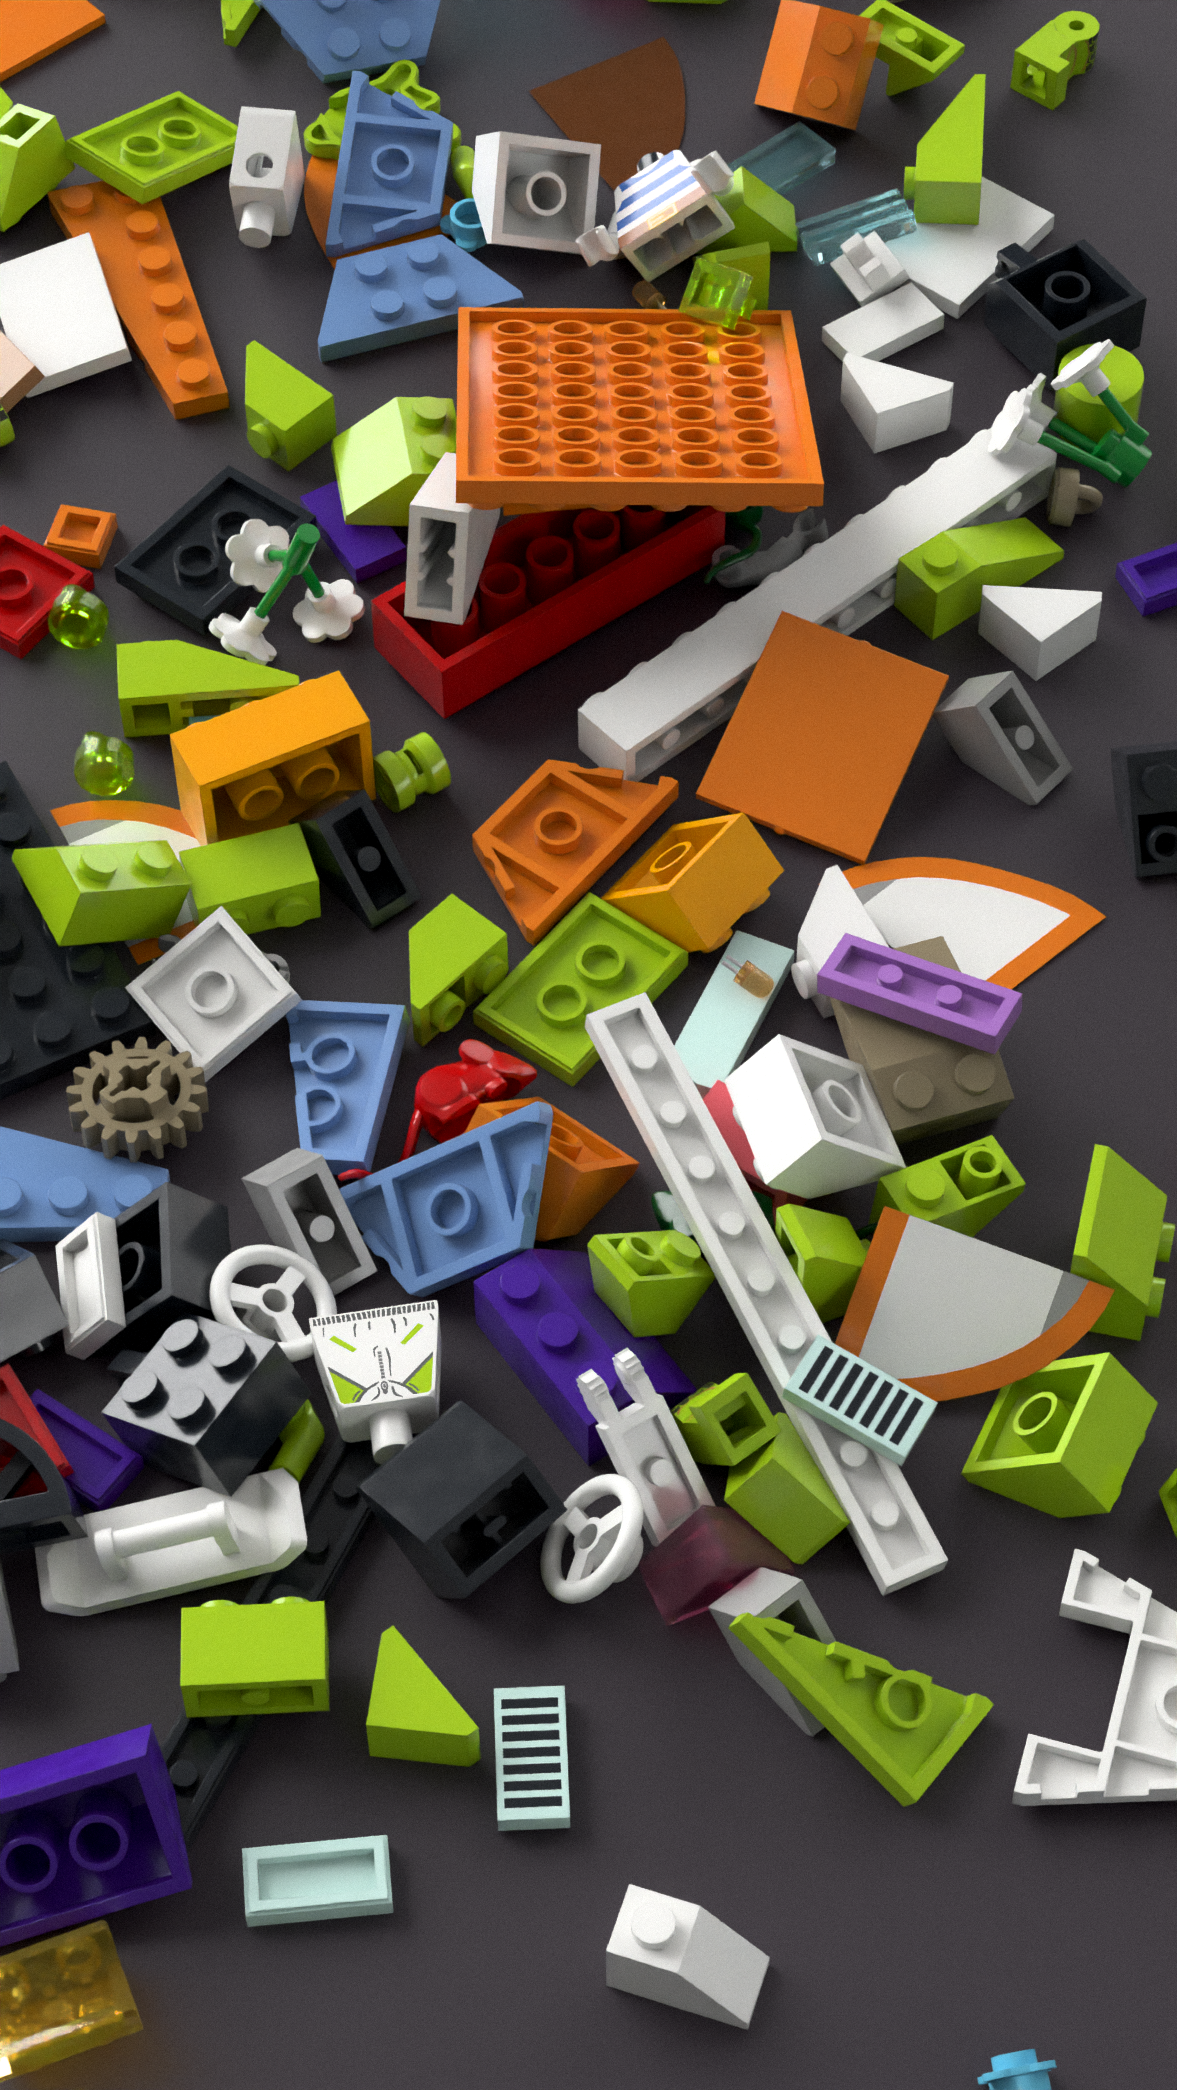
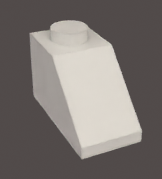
(830, 916)
(684, 1958)

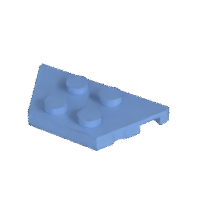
(355, 33)
(387, 169)
(405, 295)
(457, 1202)

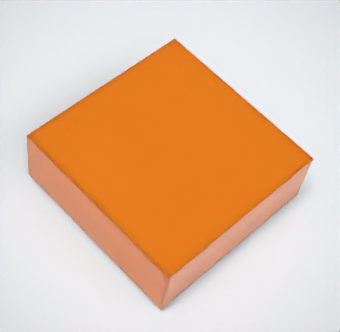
(82, 535)

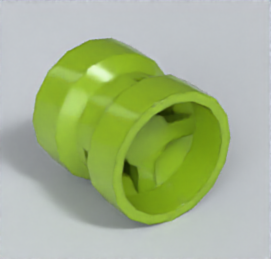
(410, 772)

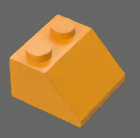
(698, 881)

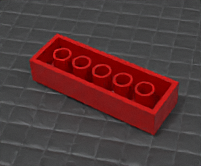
(541, 591)

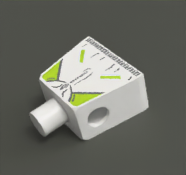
(381, 1372)

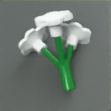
(264, 561)

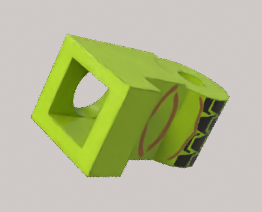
(1055, 55)
(725, 1421)

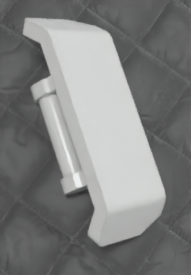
(174, 1546)

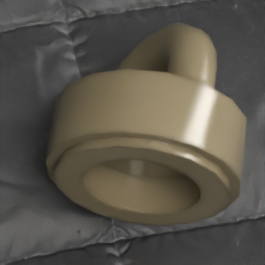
(1064, 497)

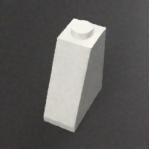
(445, 548)

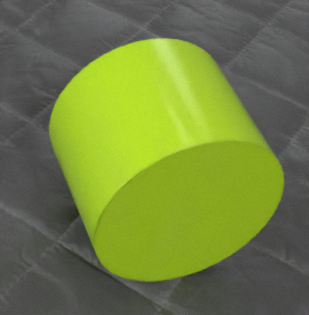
(1089, 413)

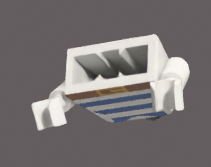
(663, 213)

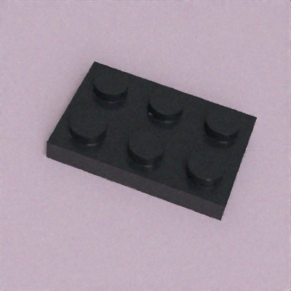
(185, 559)

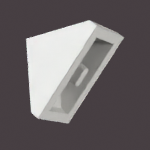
(893, 403)
(1038, 624)

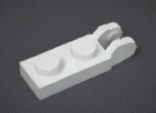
(646, 1447)

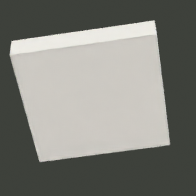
(213, 993)

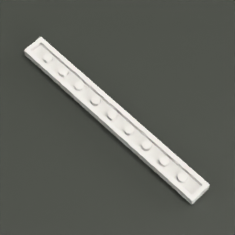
(757, 1281)

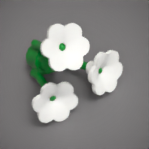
(1025, 417)

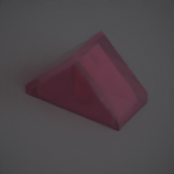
(705, 1561)

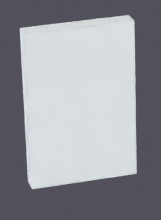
(959, 260)
(62, 313)

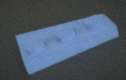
(344, 1076)
(57, 1186)

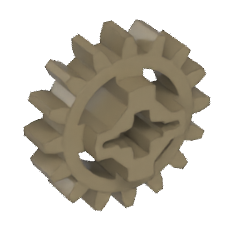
(137, 1099)

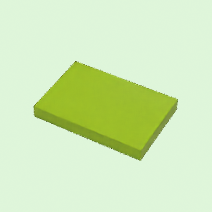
(156, 147)
(577, 969)

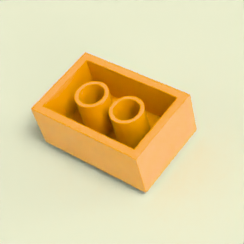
(272, 759)

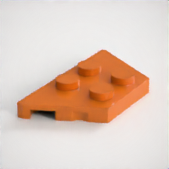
(563, 836)

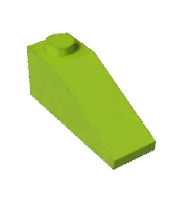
(950, 162)
(945, 576)
(177, 680)

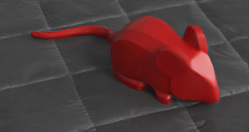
(451, 1093)

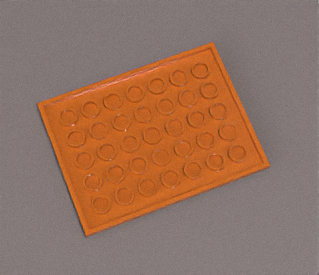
(632, 411)

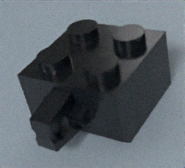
(1061, 304)
(204, 1401)

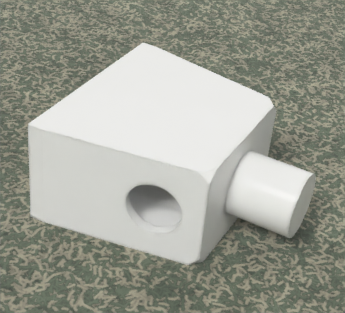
(266, 197)

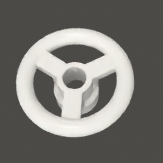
(270, 1307)
(603, 1545)

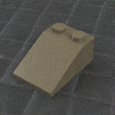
(921, 1077)

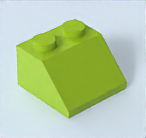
(390, 457)
(105, 889)
(1121, 1241)
(1063, 1436)

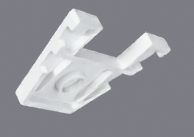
(1142, 1730)

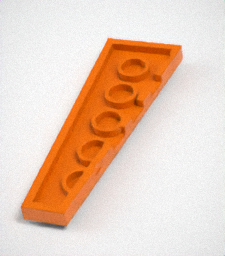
(148, 292)

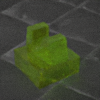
(718, 294)

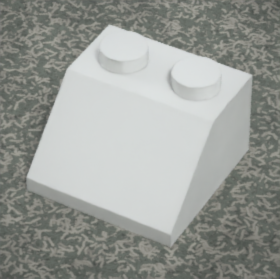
(535, 190)
(811, 1120)

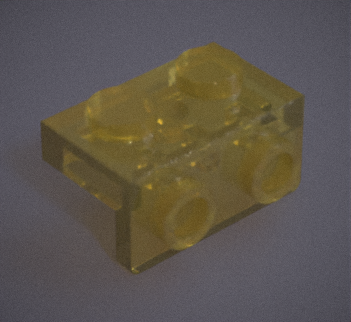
(62, 1999)

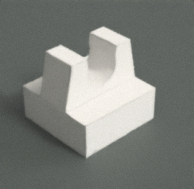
(868, 268)

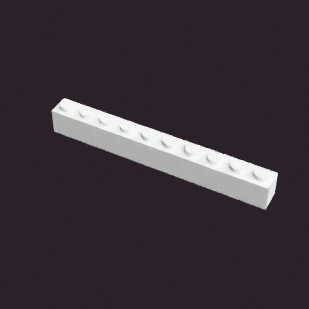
(834, 584)

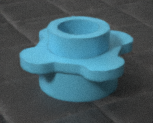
(464, 225)
(1018, 2072)

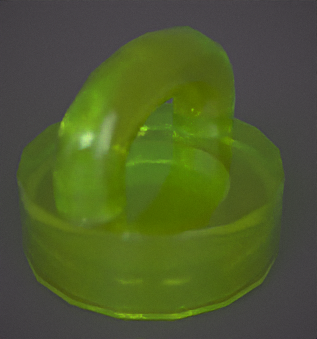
(78, 618)
(103, 764)

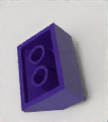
(556, 1327)
(88, 1834)

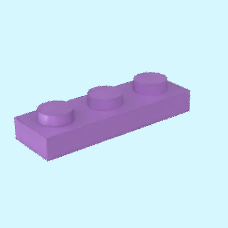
(919, 993)

